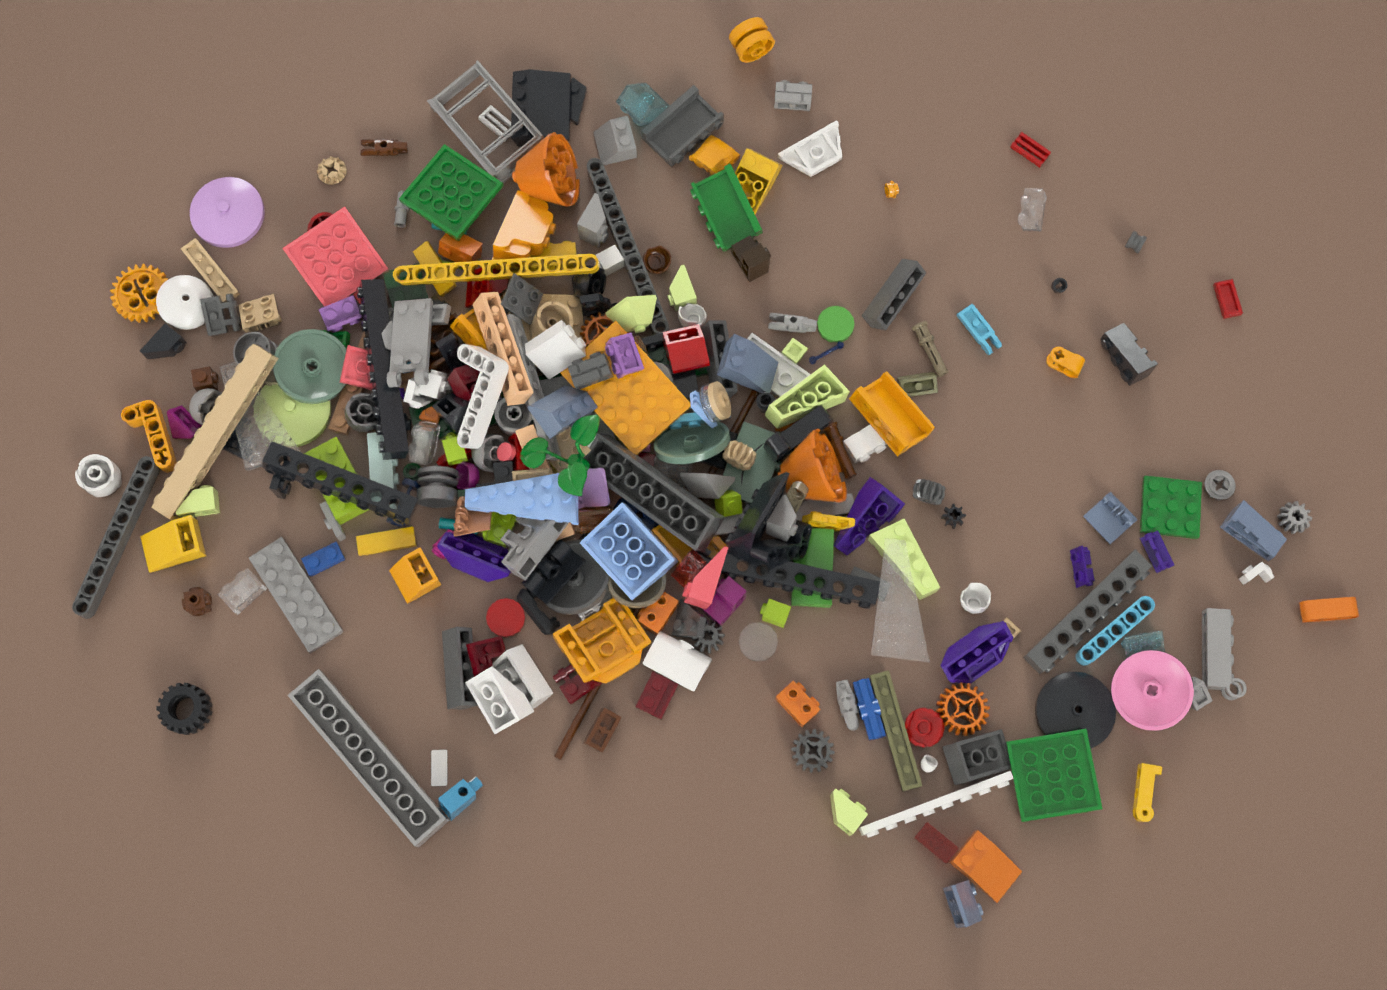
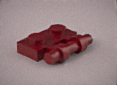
(574, 688)

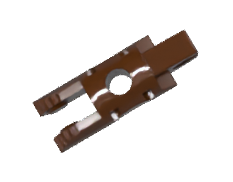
(383, 147)

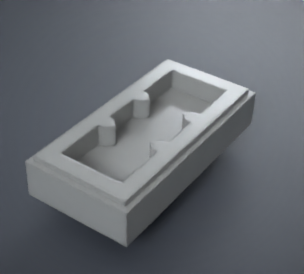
(331, 522)

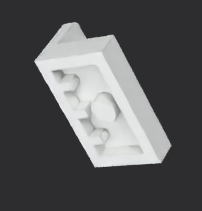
(413, 398)

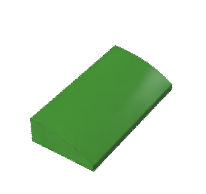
(818, 555)

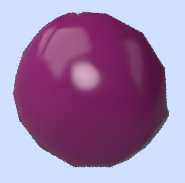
(467, 476)

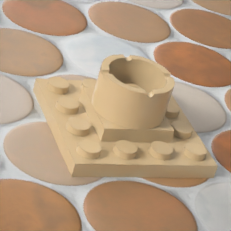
(551, 311)

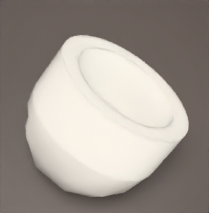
(928, 763)

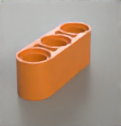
(1329, 609)

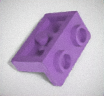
(340, 313)
(623, 355)

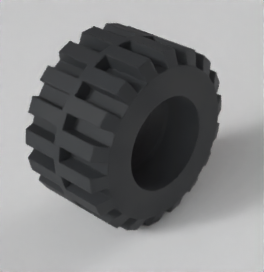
(170, 702)

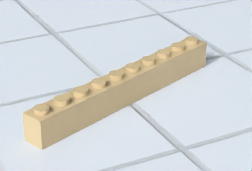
(215, 430)

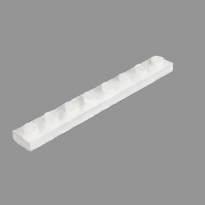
(928, 808)

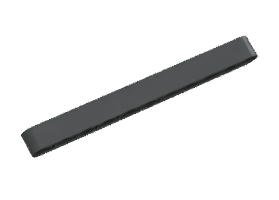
(624, 240)

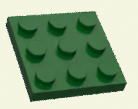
(1171, 507)

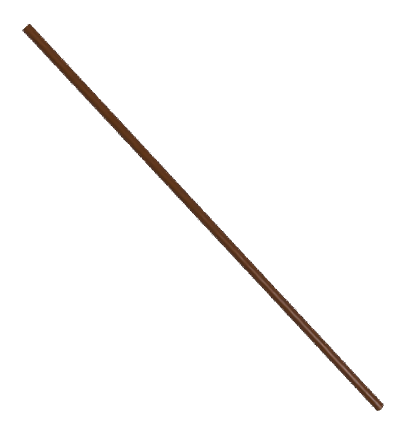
(591, 695)

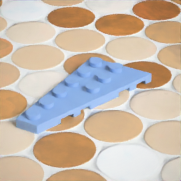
(526, 498)

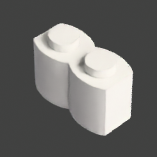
(864, 443)

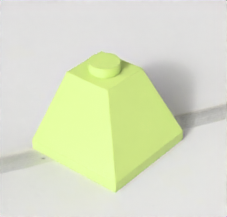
(634, 313)

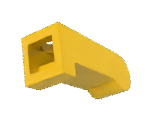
(1144, 791)

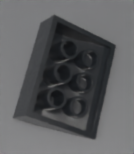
(545, 102)
(754, 522)

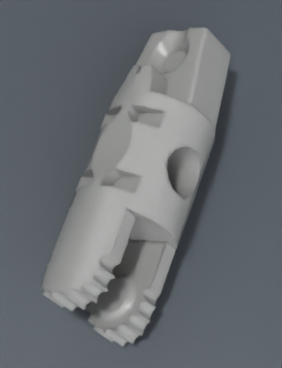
(792, 323)
(847, 704)

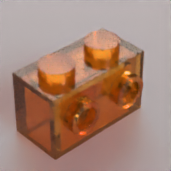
(591, 517)

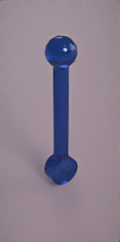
(813, 359)

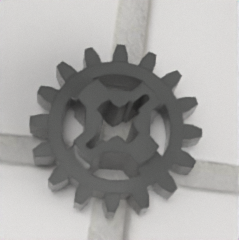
(819, 758)

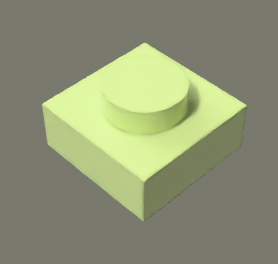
(794, 351)

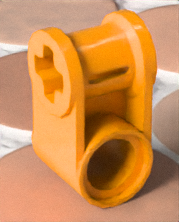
(1066, 363)

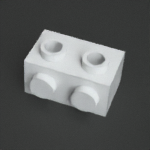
(437, 385)

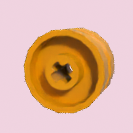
(751, 39)

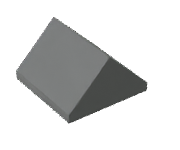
(706, 485)

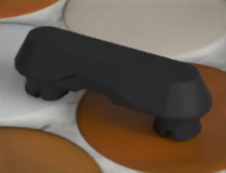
(546, 625)

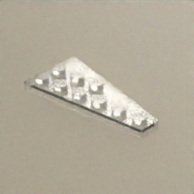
(257, 427)
(897, 618)

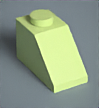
(681, 290)
(200, 503)

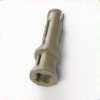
(926, 338)

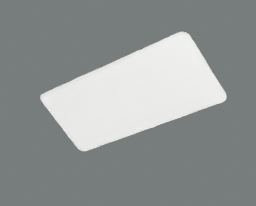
(439, 767)

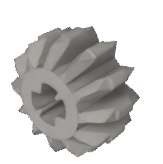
(1298, 513)

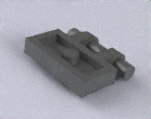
(215, 317)

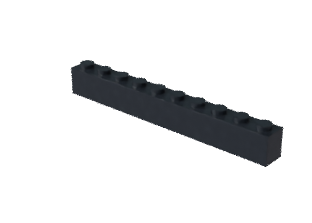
(387, 400)

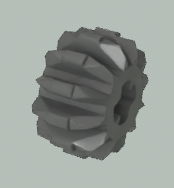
(928, 491)
(716, 638)

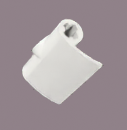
(677, 661)

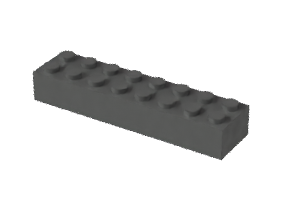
(654, 493)

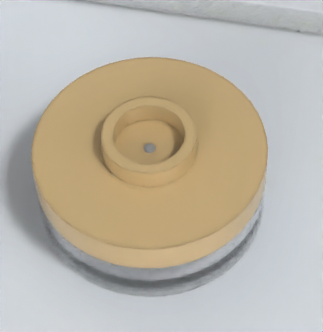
(715, 401)

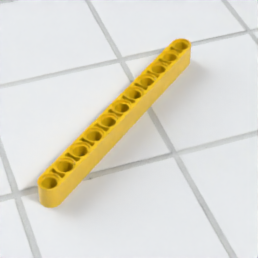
(488, 265)

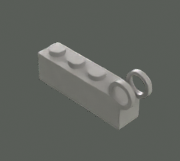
(1217, 653)

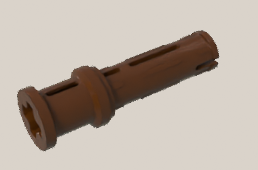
(837, 442)

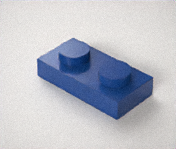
(323, 559)

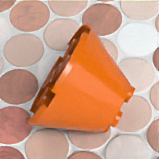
(549, 171)
(817, 467)

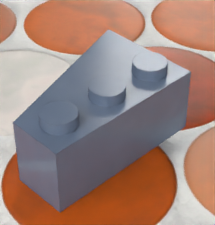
(1253, 531)

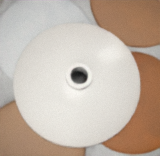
(174, 309)

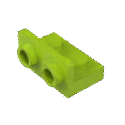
(499, 527)

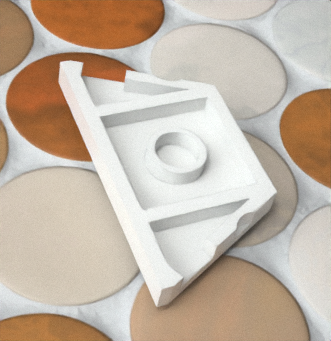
(815, 151)

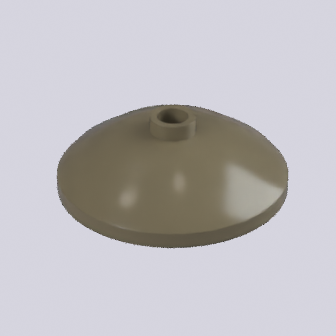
(645, 599)

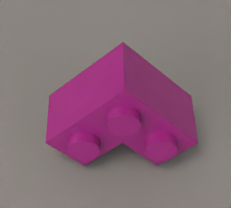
(726, 600)

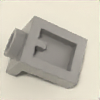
(1201, 695)

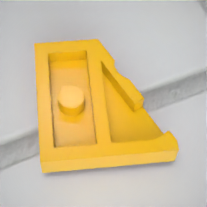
(825, 521)

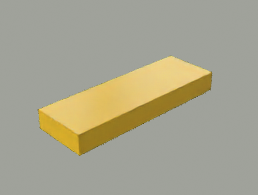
(426, 255)
(386, 541)

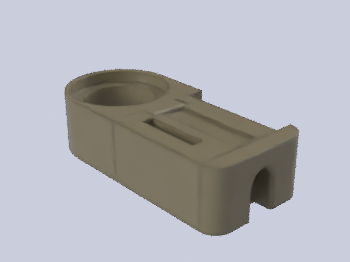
(795, 497)

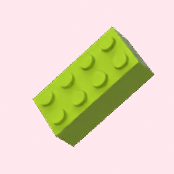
(334, 454)

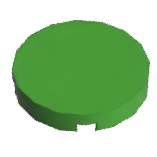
(835, 324)

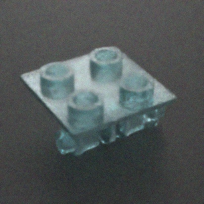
(1143, 642)

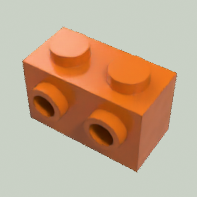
(464, 250)
(658, 614)
(798, 703)

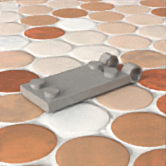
(411, 341)

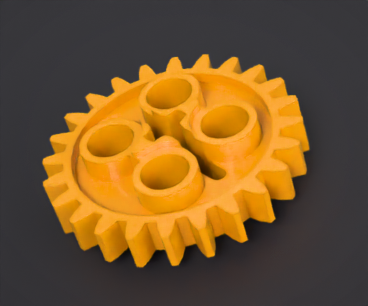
(125, 301)

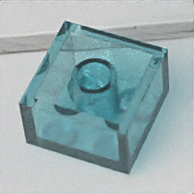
(641, 103)

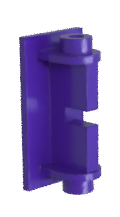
(1157, 551)
(1080, 558)

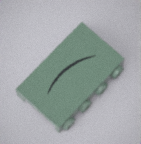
(762, 469)

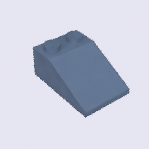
(747, 364)
(963, 904)

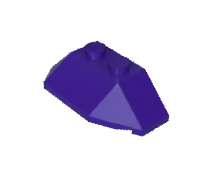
(474, 556)
(976, 652)

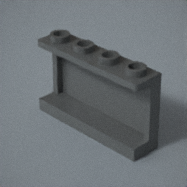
(682, 127)

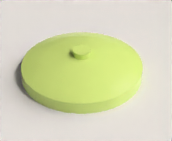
(301, 420)

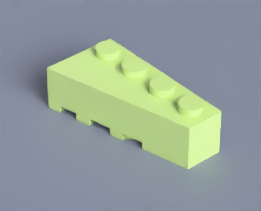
(815, 390)
(923, 577)

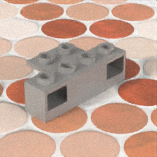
(530, 545)

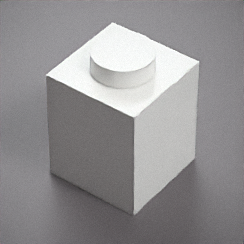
(610, 260)

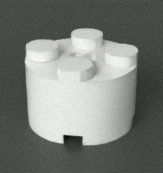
(98, 475)

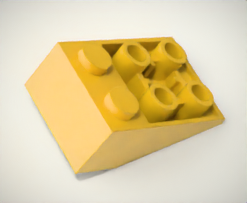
(756, 176)
(173, 544)

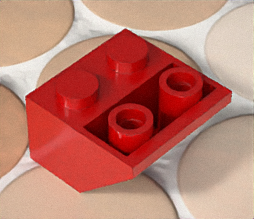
(685, 348)

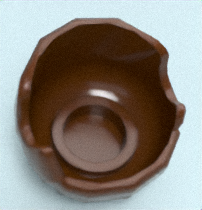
(657, 259)

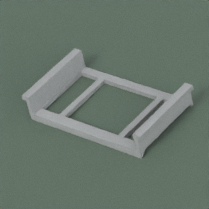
(506, 168)

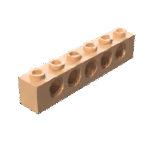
(501, 343)

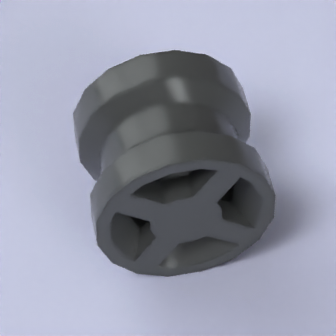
(1136, 242)

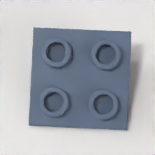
(1110, 518)

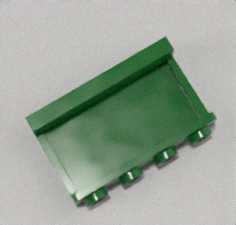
(726, 208)

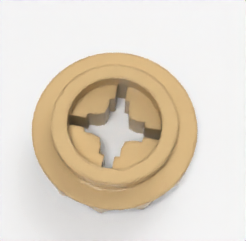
(332, 177)

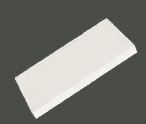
(787, 373)

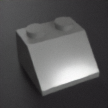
(615, 141)
(592, 223)

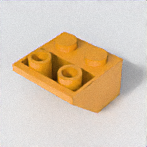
(414, 575)

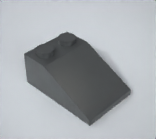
(977, 757)

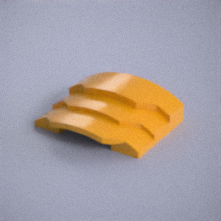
(603, 643)

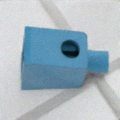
(453, 803)

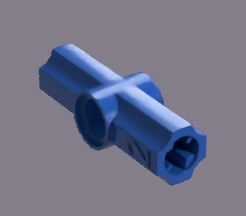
(869, 709)

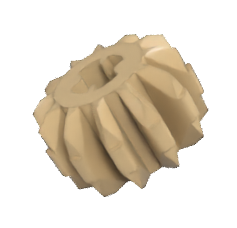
(739, 455)

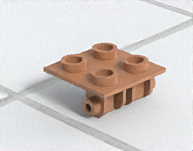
(470, 521)

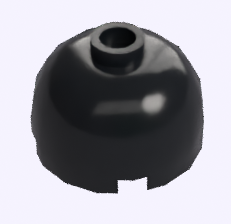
(589, 283)

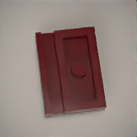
(656, 695)

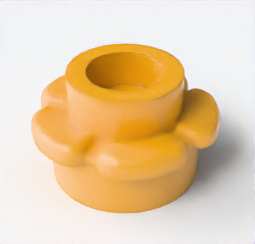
(891, 189)

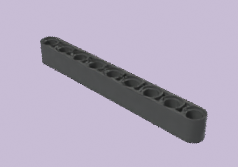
(118, 546)

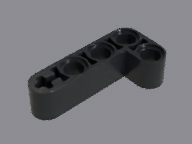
(783, 443)
(779, 551)

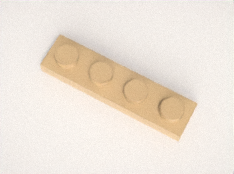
(209, 269)

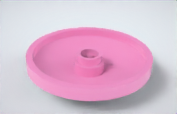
(1152, 690)

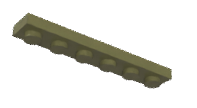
(895, 731)

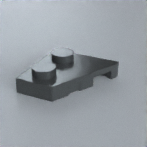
(688, 621)

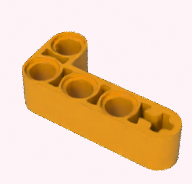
(154, 437)

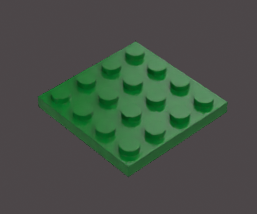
(451, 192)
(1054, 775)

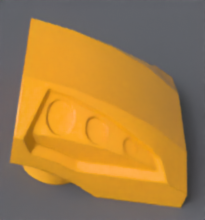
(714, 155)

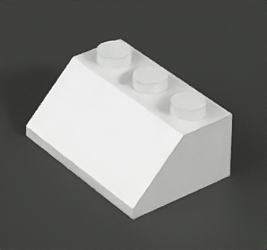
(522, 672)

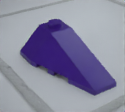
(870, 510)

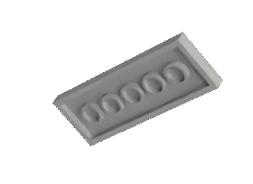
(296, 595)

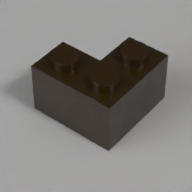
(751, 257)

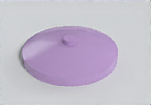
(227, 212)

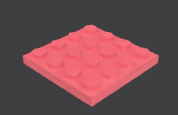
(335, 257)

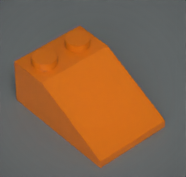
(986, 866)

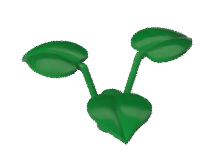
(573, 478)

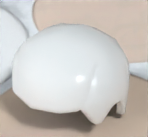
(692, 315)
(975, 598)

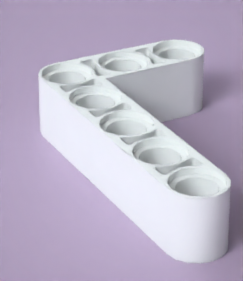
(485, 394)

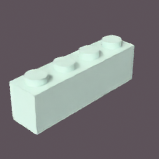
(381, 470)

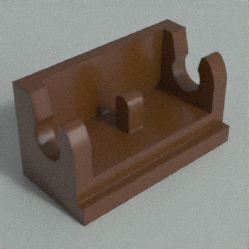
(602, 730)

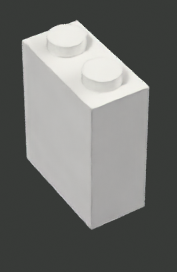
(555, 349)

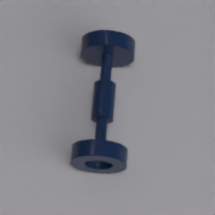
(411, 485)

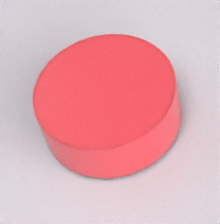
(506, 452)

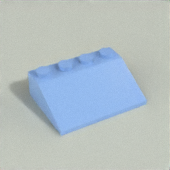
(628, 551)

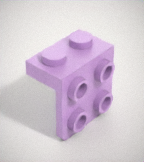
(594, 490)

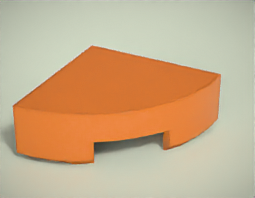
(430, 415)

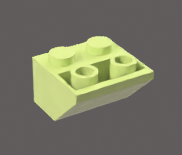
(846, 813)

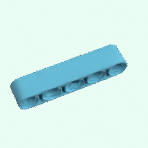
(1123, 626)

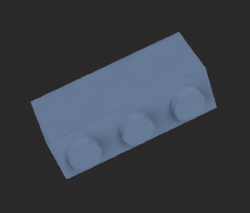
(561, 409)

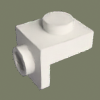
(1250, 572)

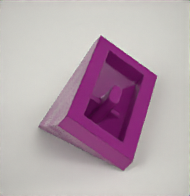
(182, 423)

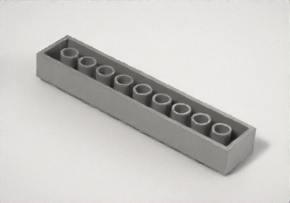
(368, 758)

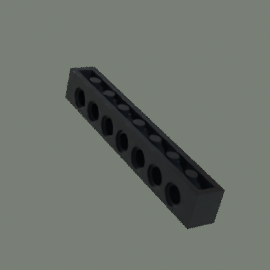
(278, 453)
(867, 586)

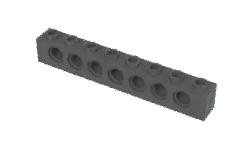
(1136, 564)

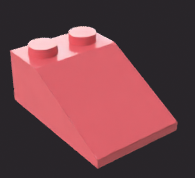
(703, 586)

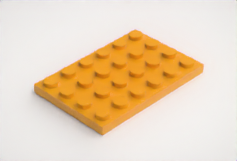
(638, 403)

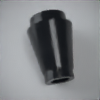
(764, 398)

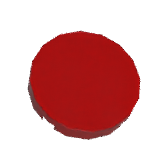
(505, 617)
(924, 727)

